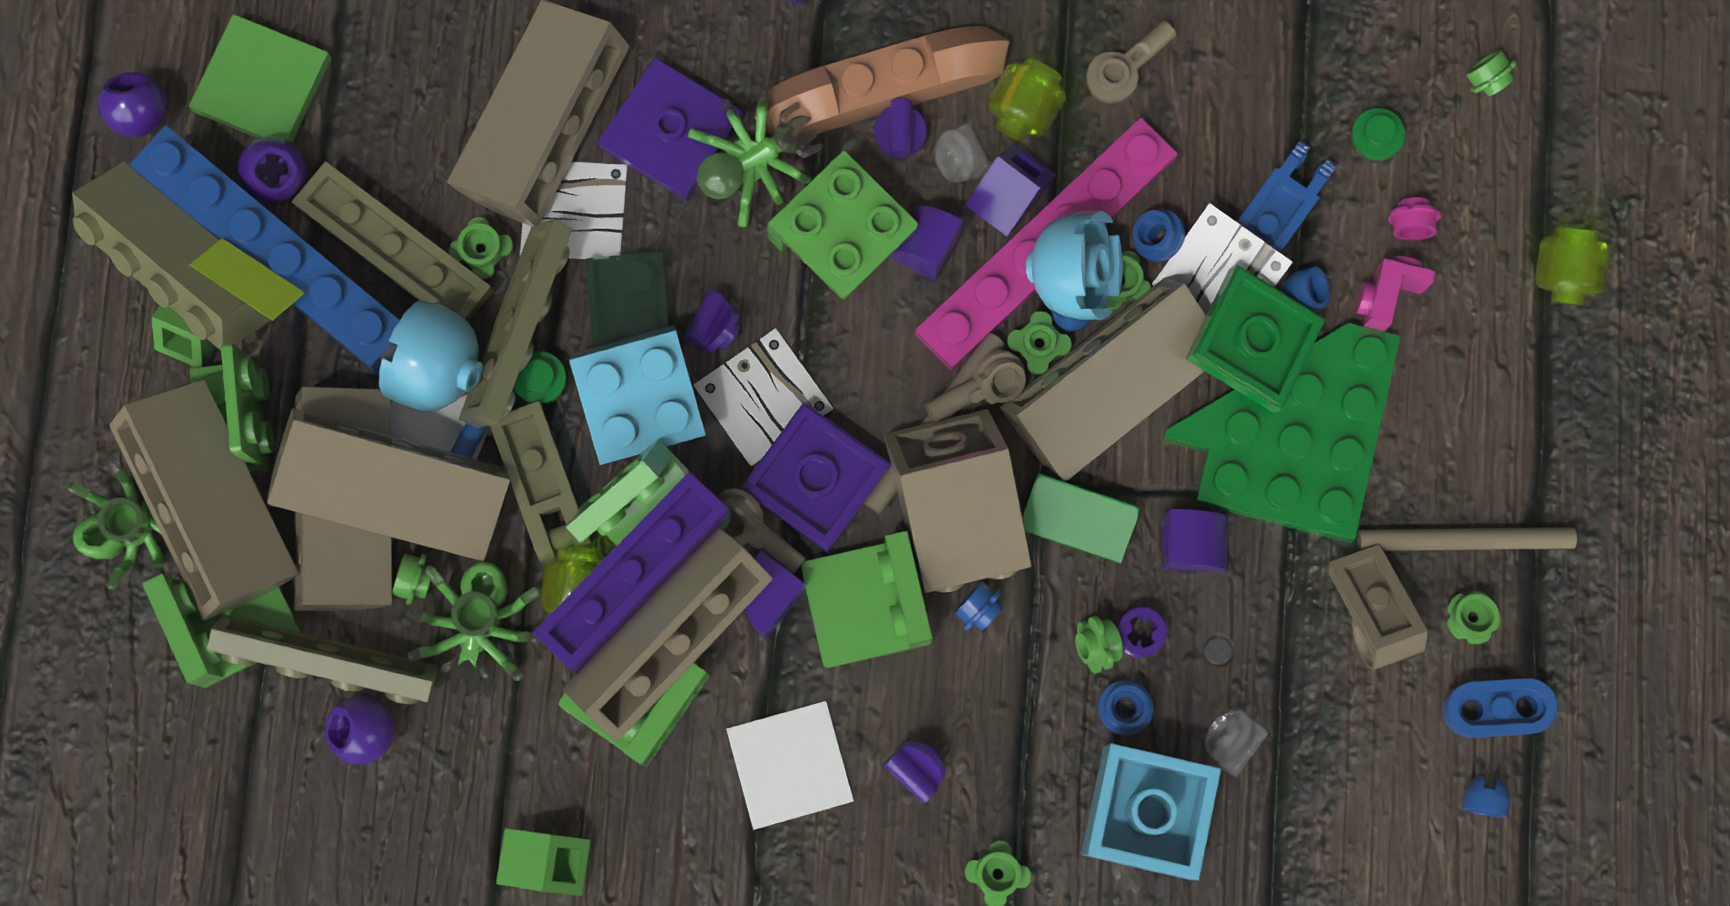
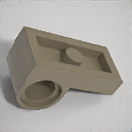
(1381, 611)

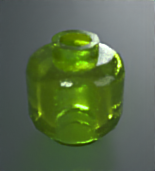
(1026, 99)
(1572, 264)
(565, 572)

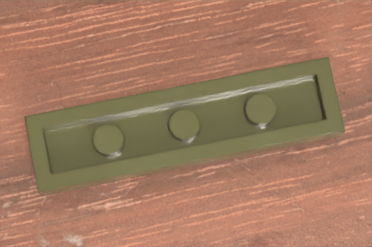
(390, 243)
(521, 310)
(304, 654)

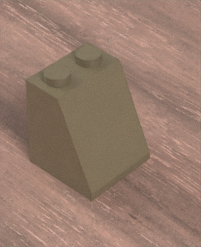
(958, 501)

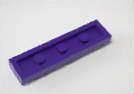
(632, 572)

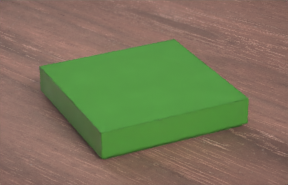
(260, 81)

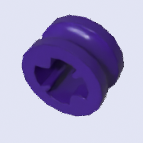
(1156, 638)

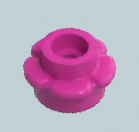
(1414, 219)

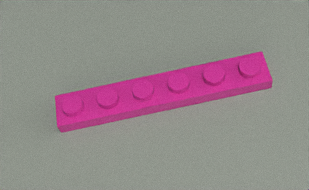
(1003, 283)

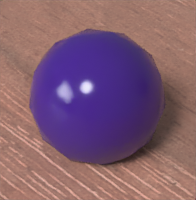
(132, 104)
(272, 169)
(360, 729)

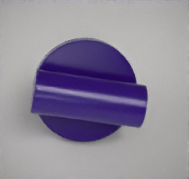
(900, 130)
(713, 324)
(917, 768)

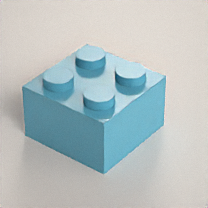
(636, 394)
(1151, 812)

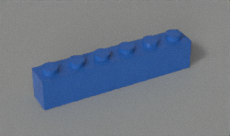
(232, 214)

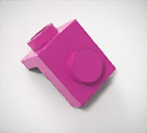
(1379, 297)

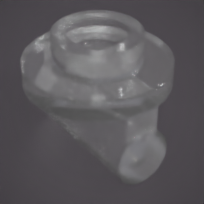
(961, 155)
(1234, 740)

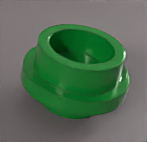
(1378, 134)
(541, 379)

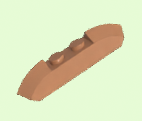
(908, 70)

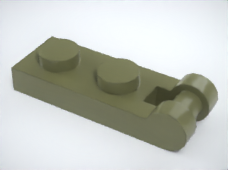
(537, 477)

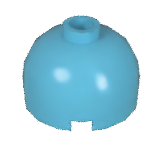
(1077, 265)
(432, 360)

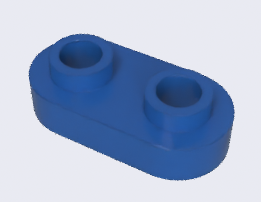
(1497, 708)

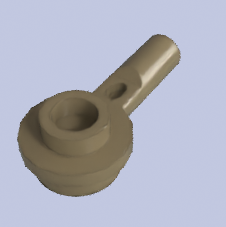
(1114, 75)
(996, 379)
(748, 526)

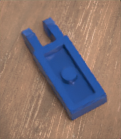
(1283, 201)

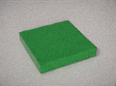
(1255, 339)

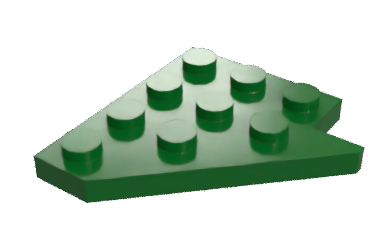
(1313, 456)

